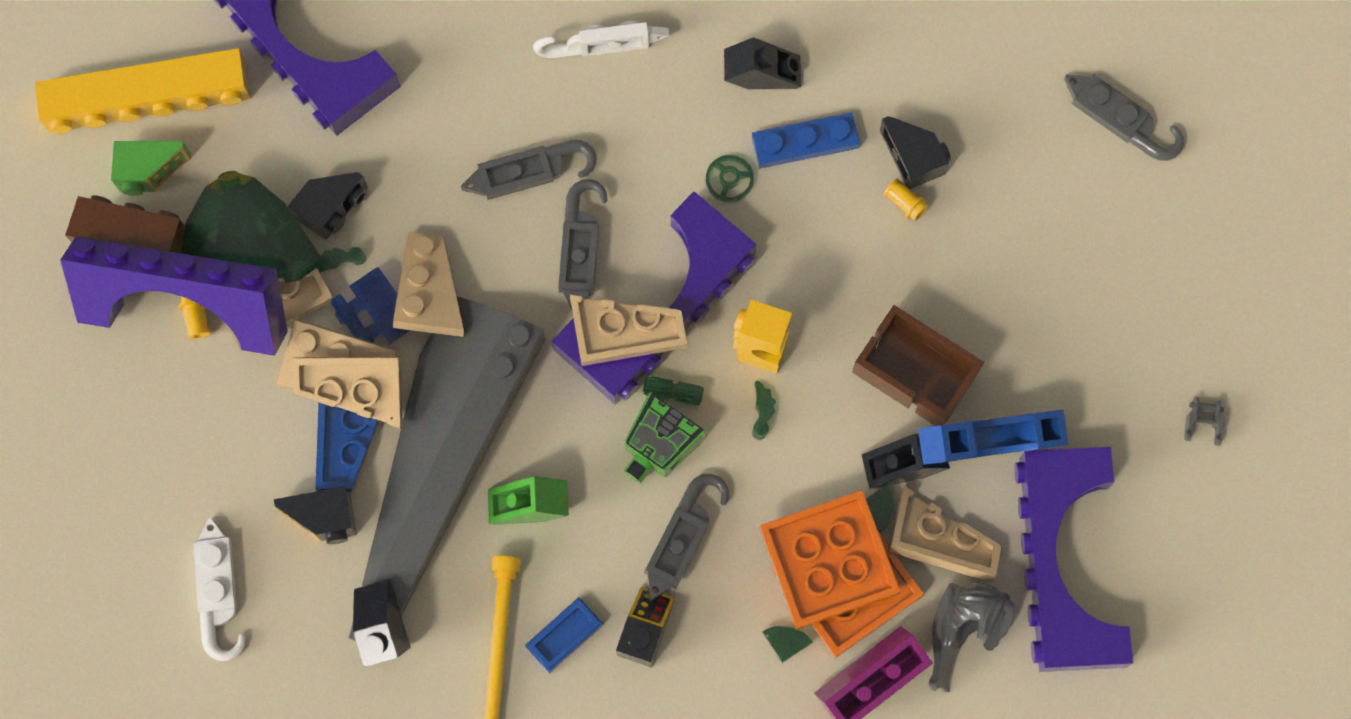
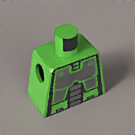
(660, 439)

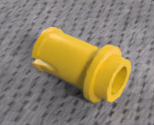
(906, 200)
(195, 319)

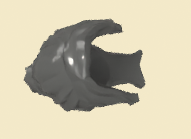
(962, 613)

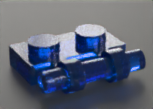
(378, 299)

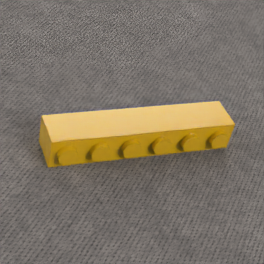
(142, 91)

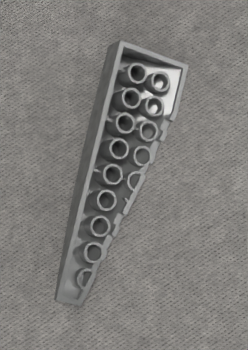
(447, 429)

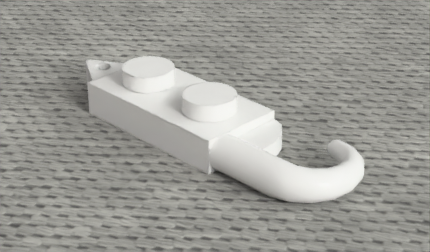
(603, 40)
(215, 589)

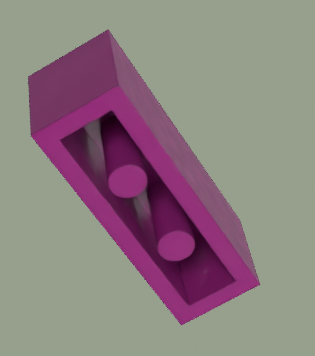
(874, 676)

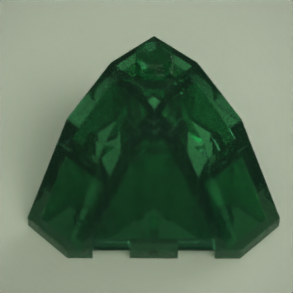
(248, 225)

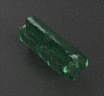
(681, 391)

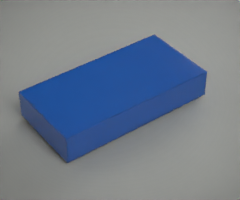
(564, 635)

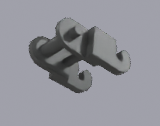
(1217, 421)

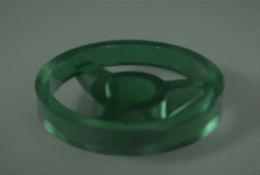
(728, 185)

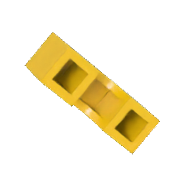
(761, 335)

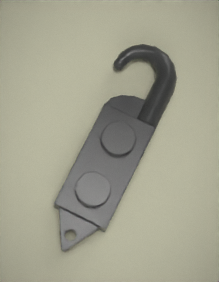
(1120, 115)
(526, 169)
(579, 243)
(681, 537)

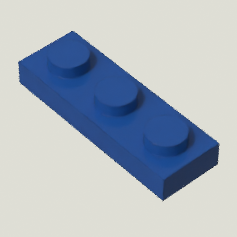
(805, 140)

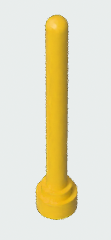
(505, 571)

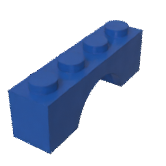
(993, 436)

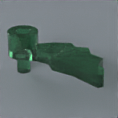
(336, 256)
(765, 409)

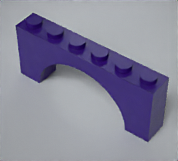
(334, 89)
(715, 256)
(238, 293)
(1064, 632)

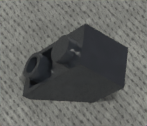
(761, 66)
(327, 200)

